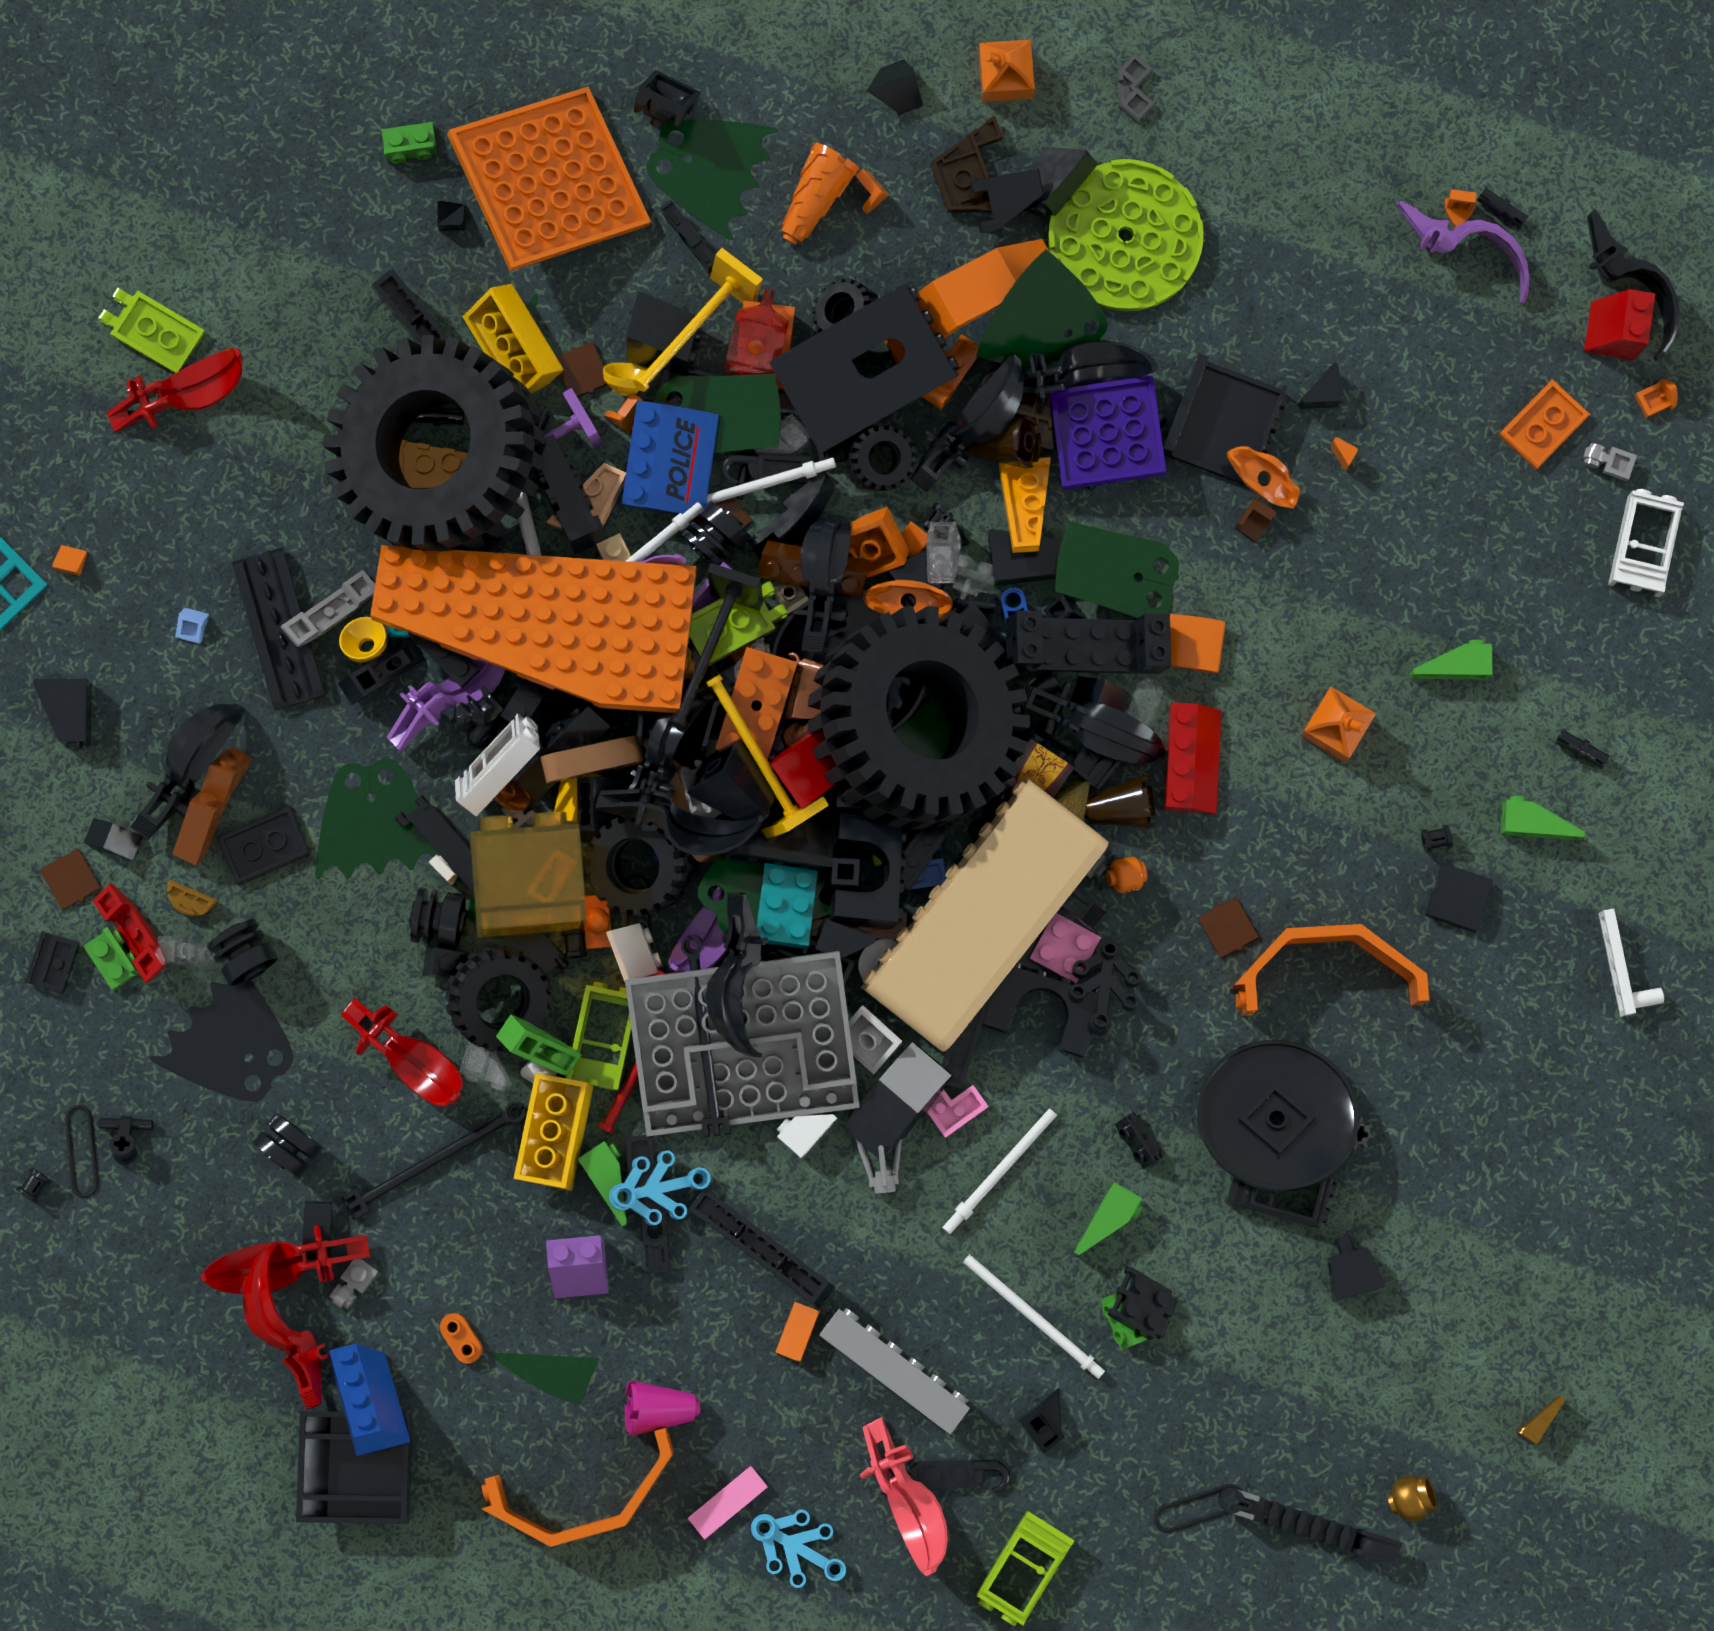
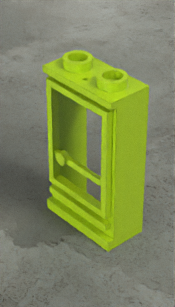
(595, 1072)
(1044, 1538)

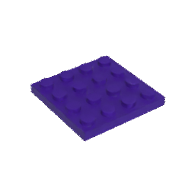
(1108, 433)

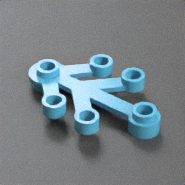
(654, 1189)
(794, 1545)

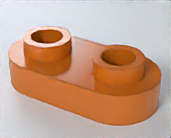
(460, 1338)

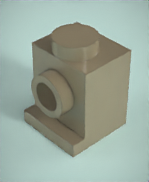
(790, 603)

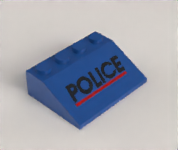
(669, 458)

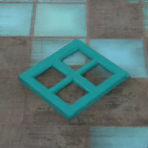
(15, 561)

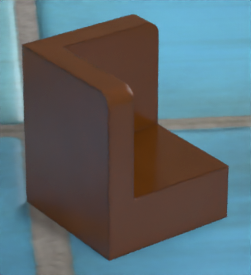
(1255, 520)

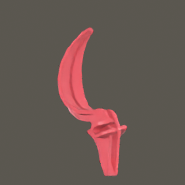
(911, 1503)

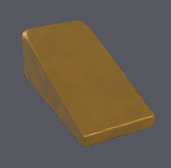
(1538, 1424)

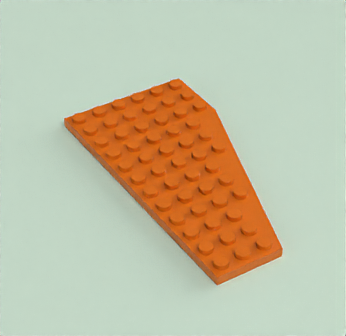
(562, 622)

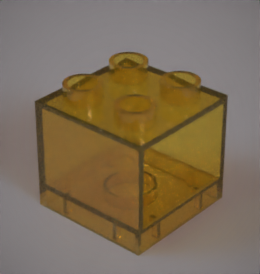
(527, 876)

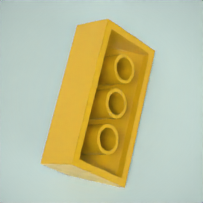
(512, 337)
(553, 1131)

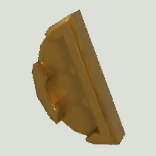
(189, 901)

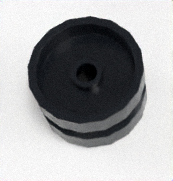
(285, 1148)

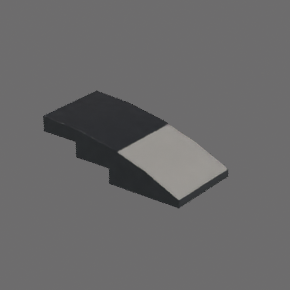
(898, 1100)

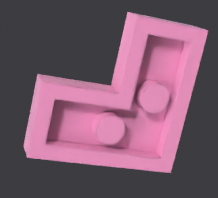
(954, 1113)

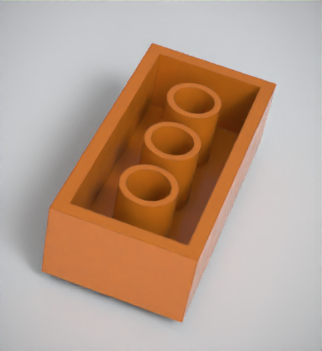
(762, 679)

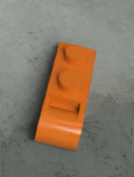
(965, 354)

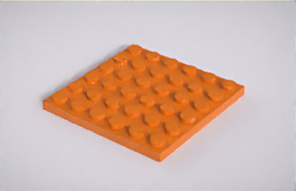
(548, 178)

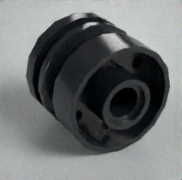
(716, 535)
(433, 917)
(244, 956)

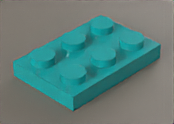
(786, 905)

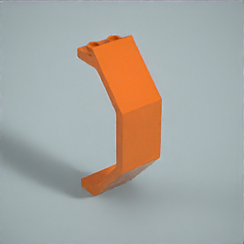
(972, 289)
(1416, 978)
(499, 1508)

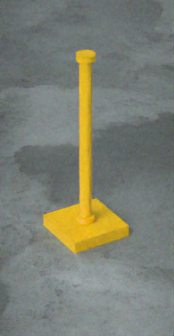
(735, 280)
(792, 813)

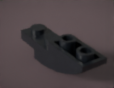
(802, 511)

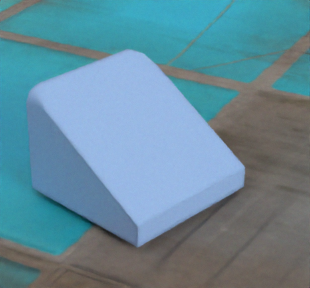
(191, 625)

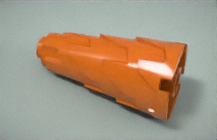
(821, 182)

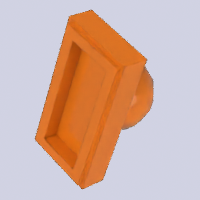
(597, 923)

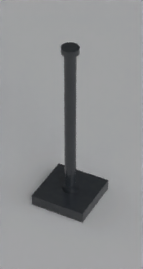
(733, 588)

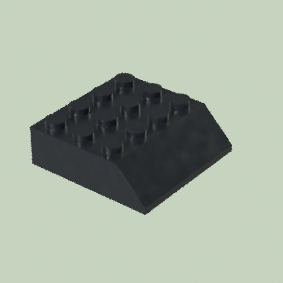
(348, 1487)

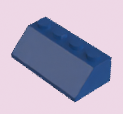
(368, 1398)

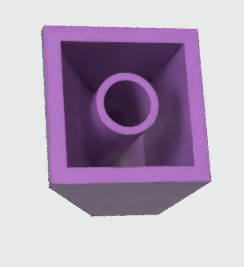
(577, 1266)

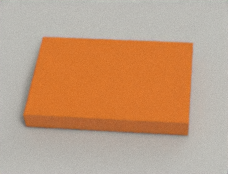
(1544, 424)

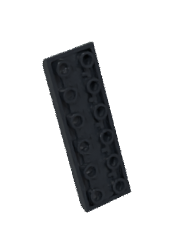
(269, 603)

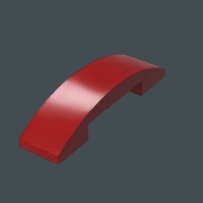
(134, 929)

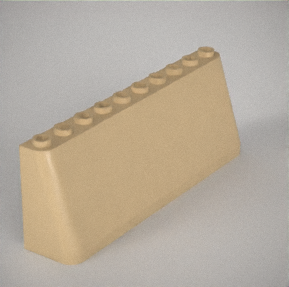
(984, 914)

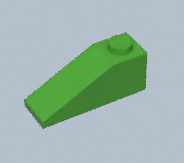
(1464, 662)
(1532, 820)
(537, 1046)
(605, 1173)
(1114, 1212)

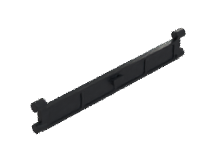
(458, 857)

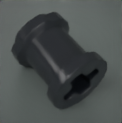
(1445, 840)
(573, 943)
(33, 1185)

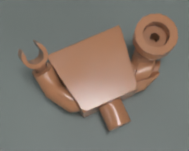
(798, 699)

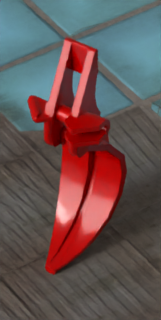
(188, 389)
(414, 1061)
(285, 1265)
(265, 1323)

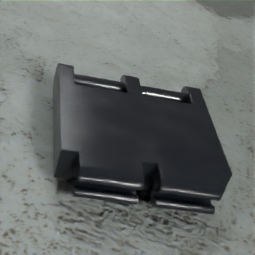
(1143, 1305)

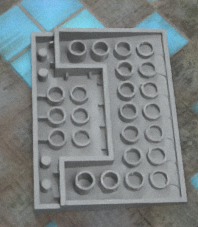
(791, 1016)

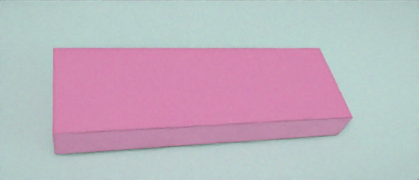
(727, 1502)

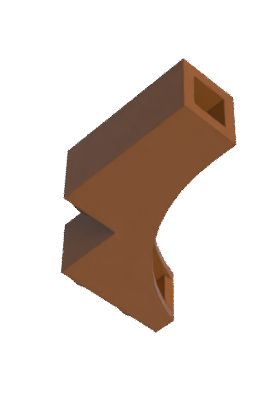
(209, 804)

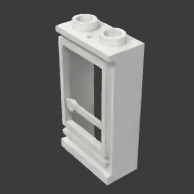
(1641, 574)
(497, 764)

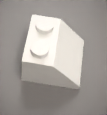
(634, 951)

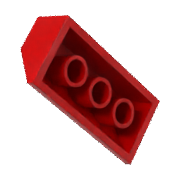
(1192, 759)

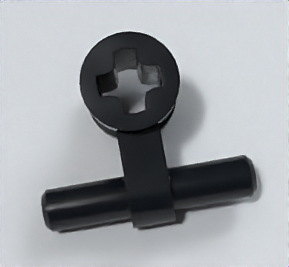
(941, 514)
(124, 1137)

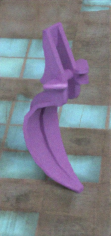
(1438, 238)
(428, 702)
(706, 927)

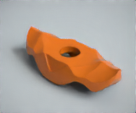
(1248, 465)
(887, 597)

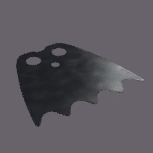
(221, 1036)

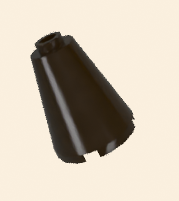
(1015, 446)
(1123, 805)

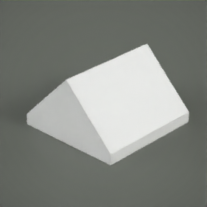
(871, 1040)

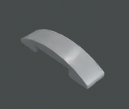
(330, 611)

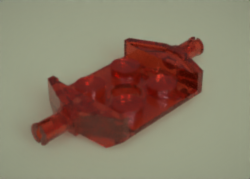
(758, 324)

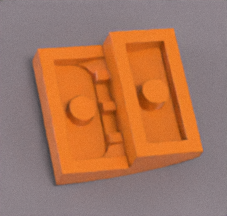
(1196, 643)

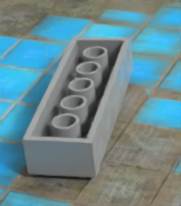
(894, 1371)

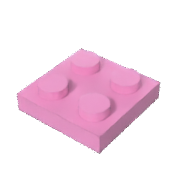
(1064, 945)

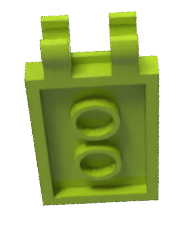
(153, 330)
(741, 629)

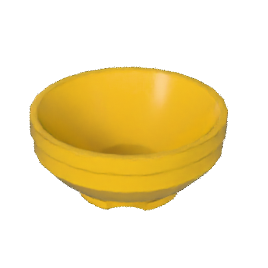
(621, 377)
(361, 631)

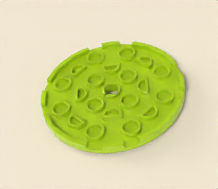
(1163, 228)

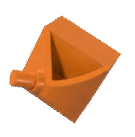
(1006, 70)
(1338, 724)

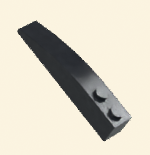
(406, 307)
(762, 1248)

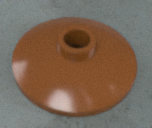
(513, 797)

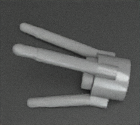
(883, 1180)

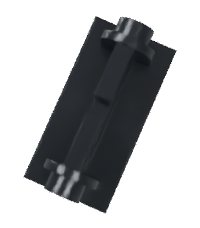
(1143, 1150)

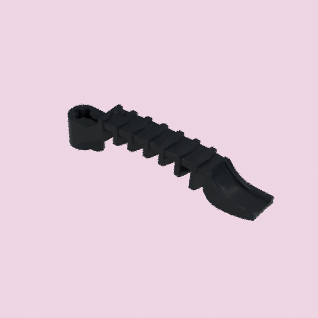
(1315, 1527)

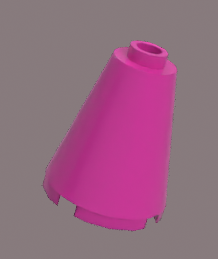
(657, 1407)

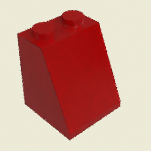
(1620, 324)
(801, 770)

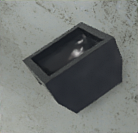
(665, 99)

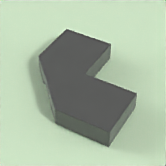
(1129, 78)

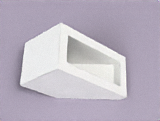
(804, 1131)

